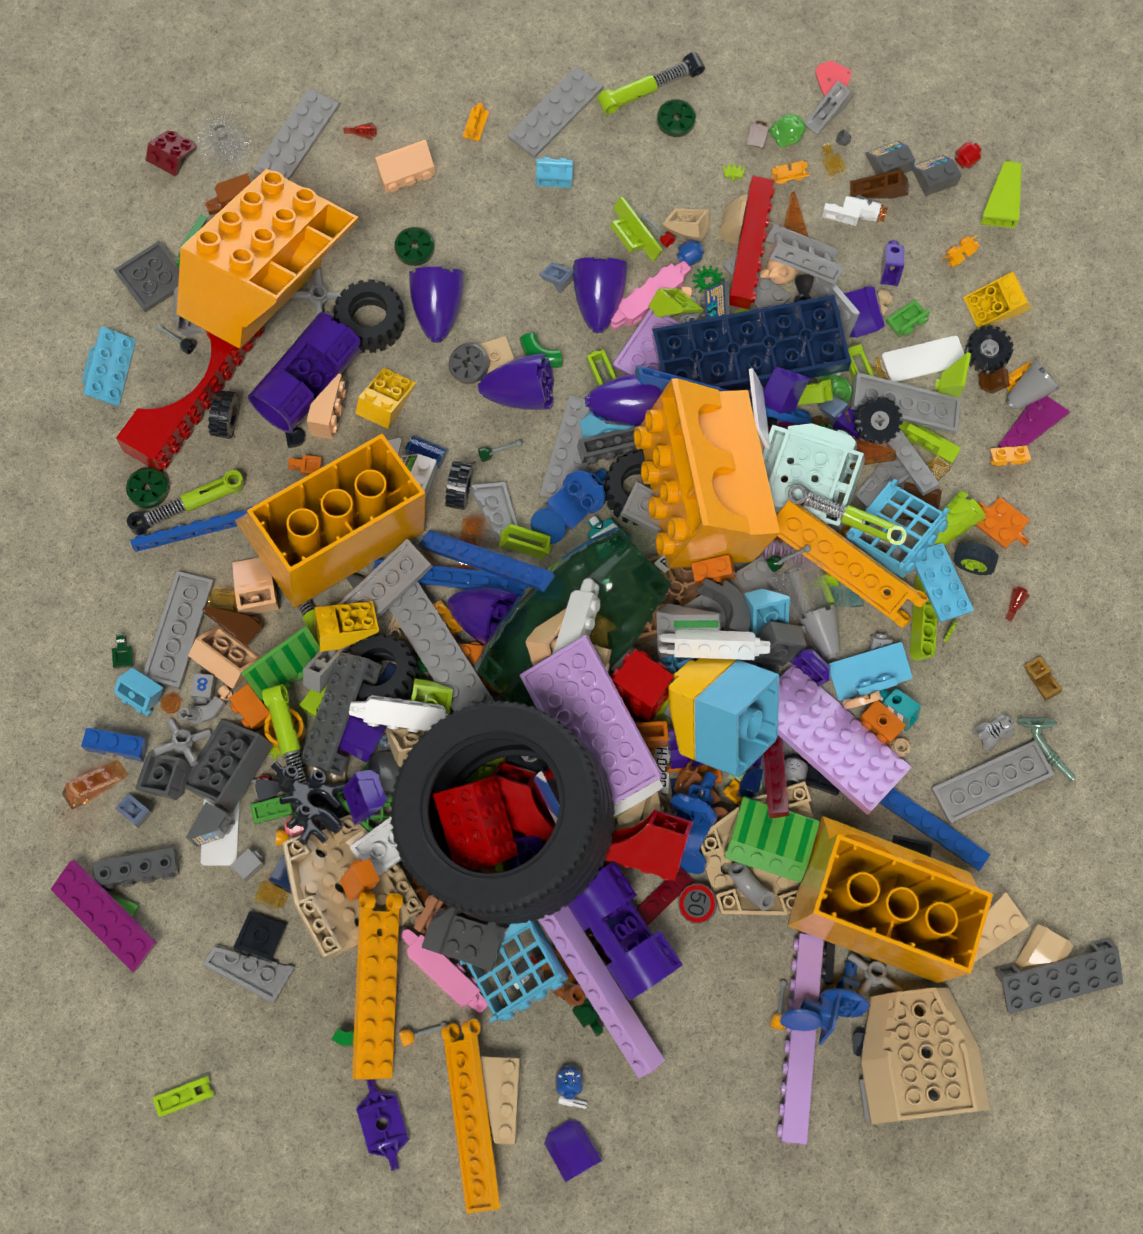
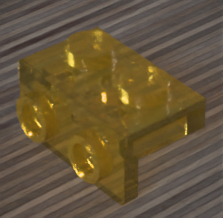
(599, 633)

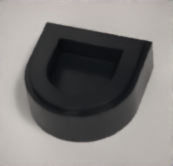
(295, 438)

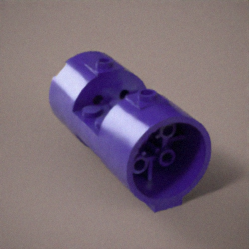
(304, 372)
(635, 953)

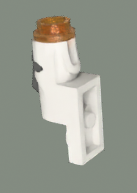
(855, 208)

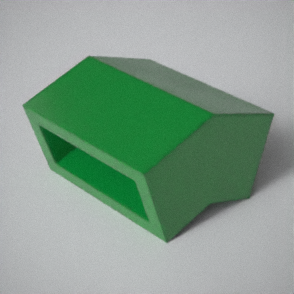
(343, 1039)

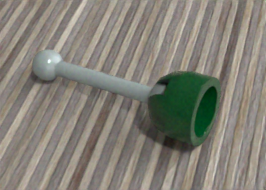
(486, 453)
(776, 562)

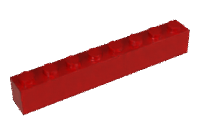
(750, 242)

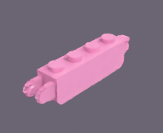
(636, 305)
(444, 973)

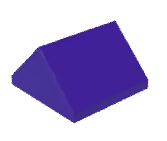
(784, 390)

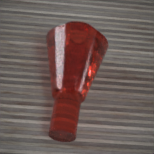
(365, 130)
(1018, 598)

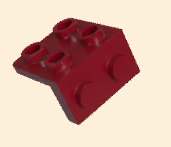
(168, 150)

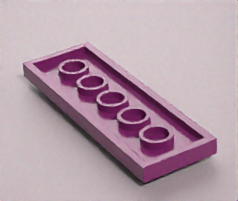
(103, 916)

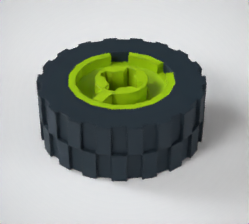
(976, 558)

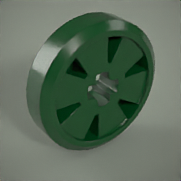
(669, 124)
(414, 236)
(147, 476)

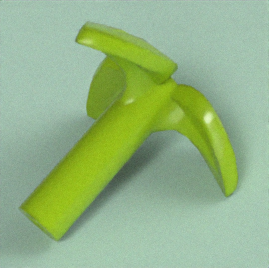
(832, 582)

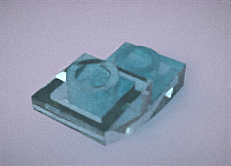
(845, 597)

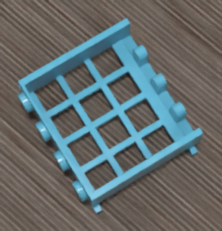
(919, 550)
(537, 993)

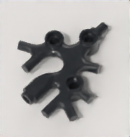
(306, 811)

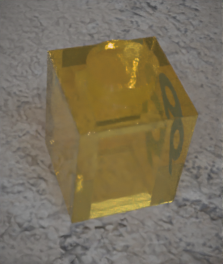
(223, 600)
(271, 896)

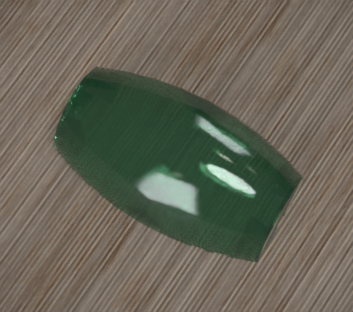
(627, 594)

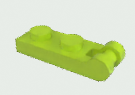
(182, 1097)

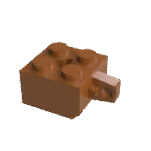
(226, 192)

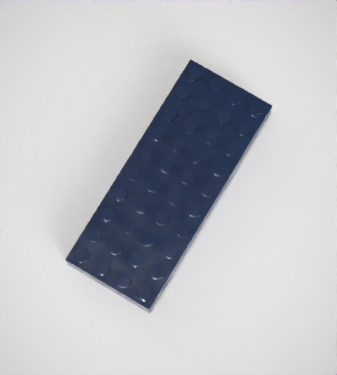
(722, 349)

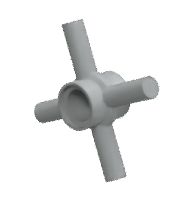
(317, 288)
(182, 742)
(871, 980)

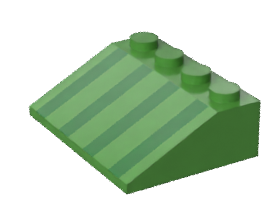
(283, 663)
(771, 845)

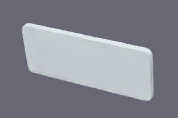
(922, 358)
(759, 408)
(222, 851)

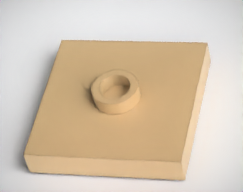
(498, 352)

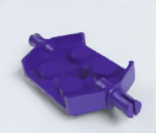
(394, 1137)

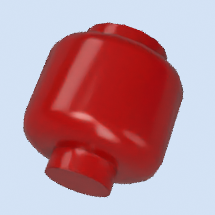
(968, 155)

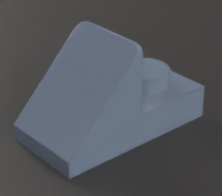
(557, 275)
(833, 409)
(133, 810)

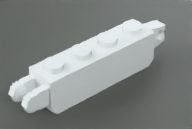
(579, 614)
(714, 644)
(397, 713)

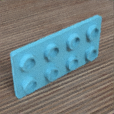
(108, 366)
(942, 584)
(870, 671)

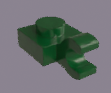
(123, 654)
(587, 1016)

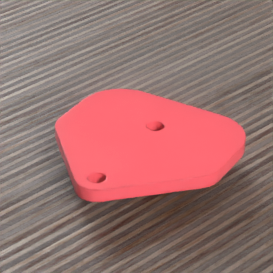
(833, 72)

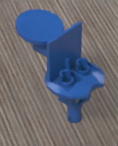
(579, 496)
(696, 808)
(832, 1003)

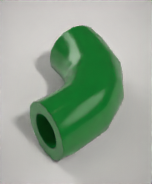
(532, 346)

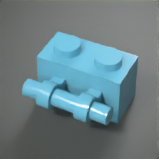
(554, 172)
(138, 691)

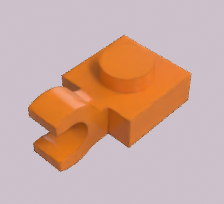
(307, 465)

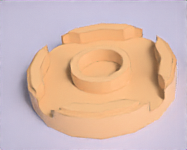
(861, 700)

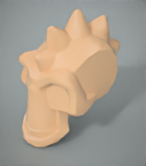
(778, 272)

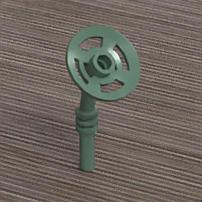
(1037, 726)

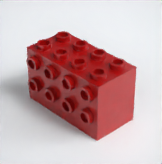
(642, 685)
(476, 824)

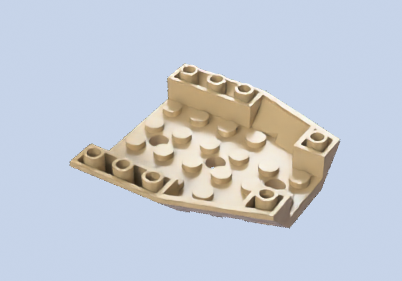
(728, 896)
(324, 909)
(898, 1074)

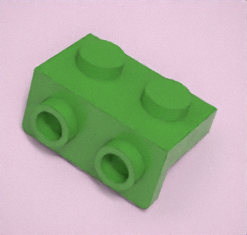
(908, 318)

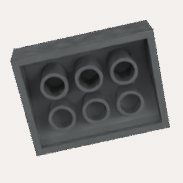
(227, 765)

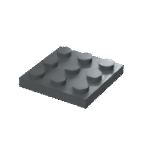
(150, 276)

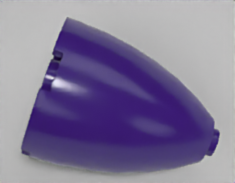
(599, 289)
(436, 299)
(521, 383)
(623, 399)
(480, 610)

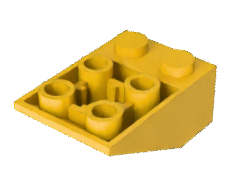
(997, 301)
(384, 398)
(344, 624)

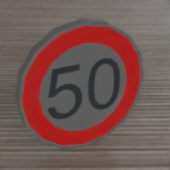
(697, 903)

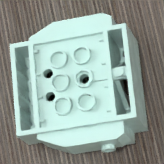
(815, 453)

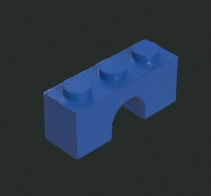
(109, 742)

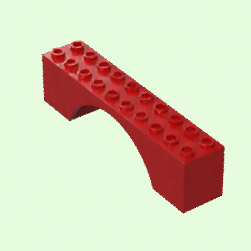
(158, 433)
(651, 845)

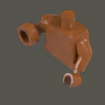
(689, 777)
(571, 990)

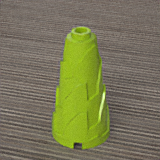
(961, 518)

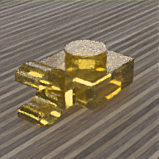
(832, 163)
(879, 369)

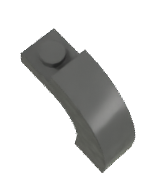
(731, 601)

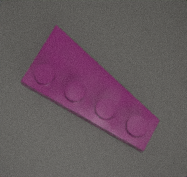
(1034, 422)

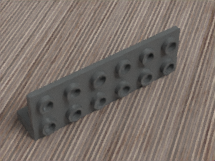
(334, 712)
(1061, 979)

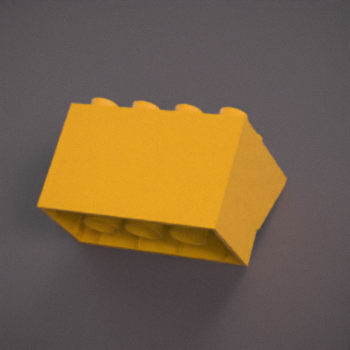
(256, 256)
(706, 475)
(336, 520)
(890, 903)

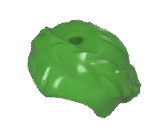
(787, 130)
(839, 385)

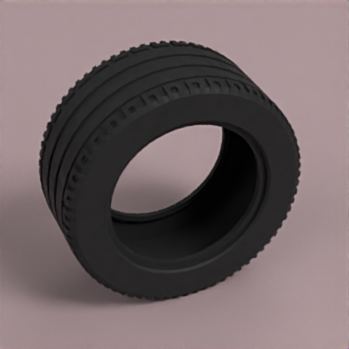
(448, 758)

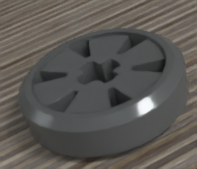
(467, 353)

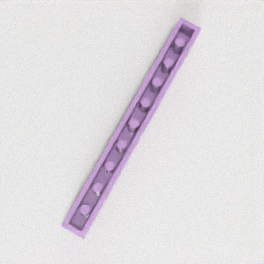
(602, 991)
(801, 1044)

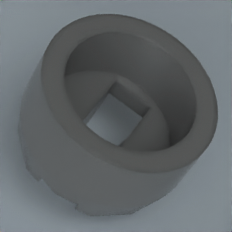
(843, 138)

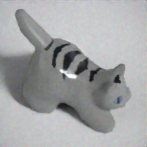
(993, 732)

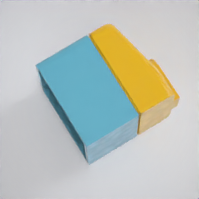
(724, 712)

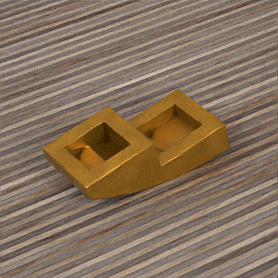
(1041, 677)

